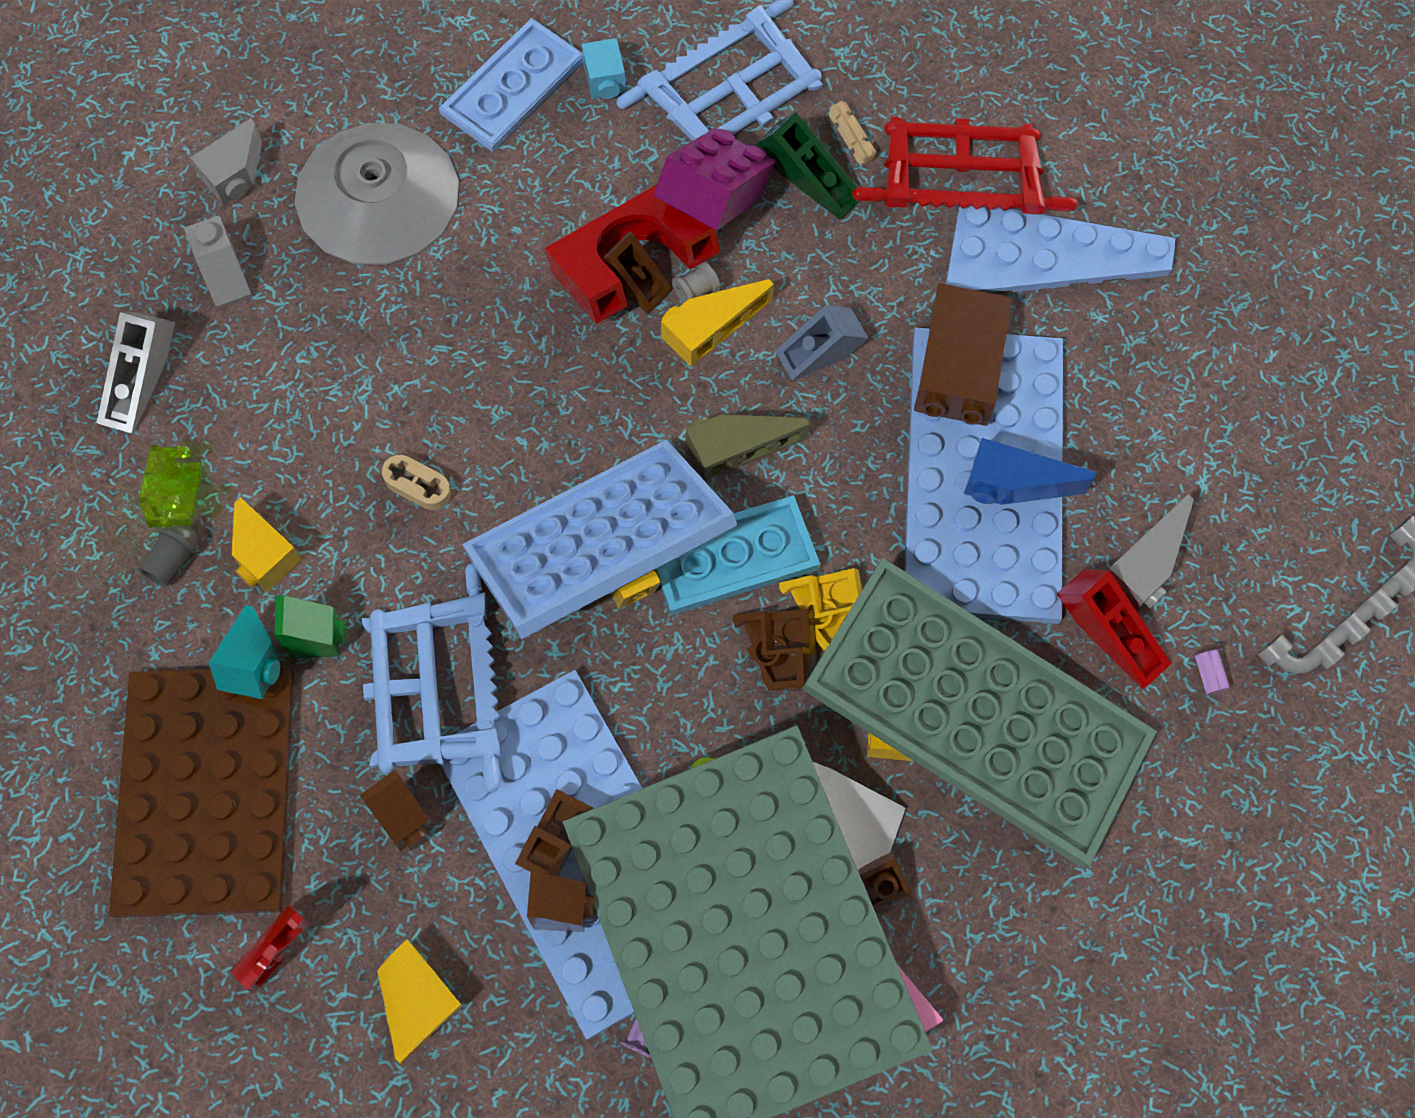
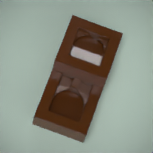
(548, 843)

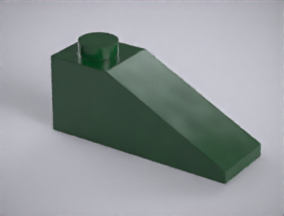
(808, 165)

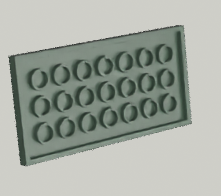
(981, 712)

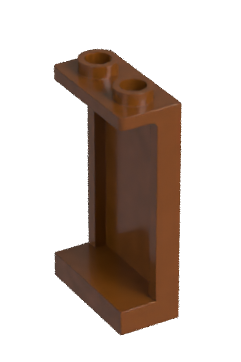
(963, 355)

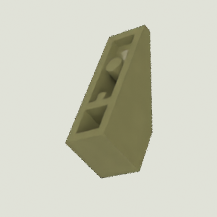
(736, 440)

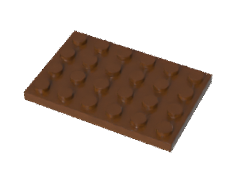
(201, 797)

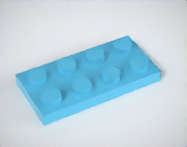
(759, 551)

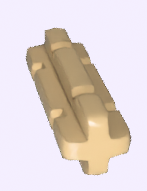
(852, 133)

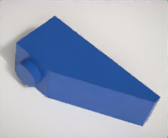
(1015, 476)

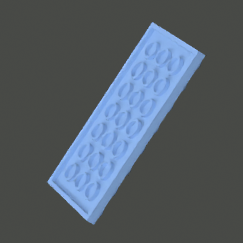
(978, 554)
(548, 745)

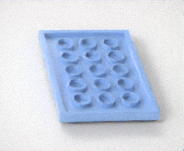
(597, 537)

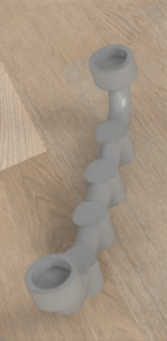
(1354, 625)

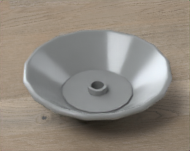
(379, 217)

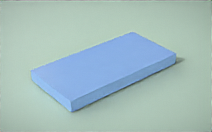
(511, 84)

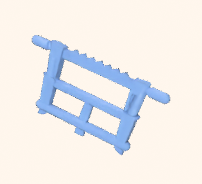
(782, 51)
(435, 748)

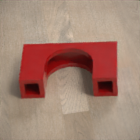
(579, 256)

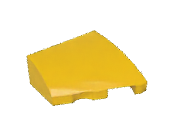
(828, 596)
(413, 1000)

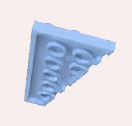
(1035, 252)

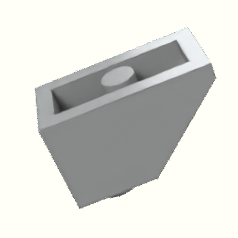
(230, 162)
(218, 261)

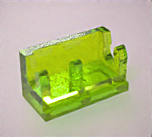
(169, 487)

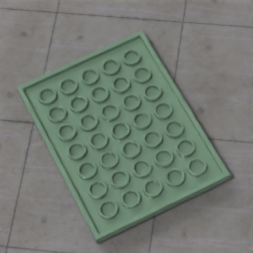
(746, 935)

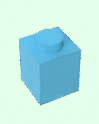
(604, 68)

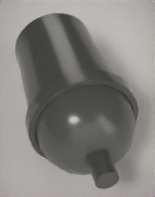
(169, 553)

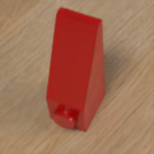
(1114, 624)

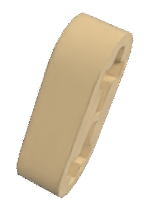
(421, 475)

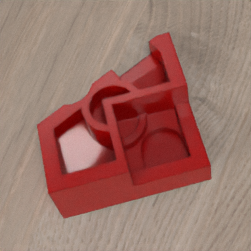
(265, 953)

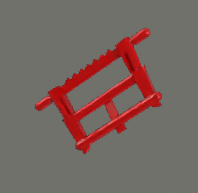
(898, 193)

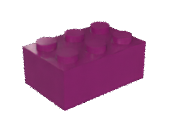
(714, 177)

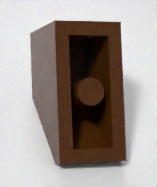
(398, 812)
(558, 903)

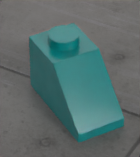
(245, 658)

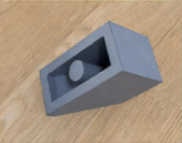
(821, 341)

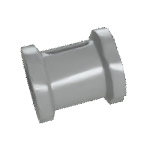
(696, 283)

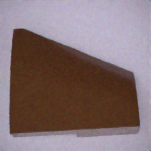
(781, 646)

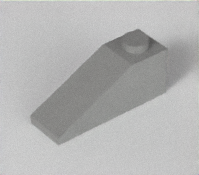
(134, 368)
(1152, 559)

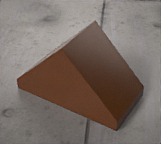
(638, 273)

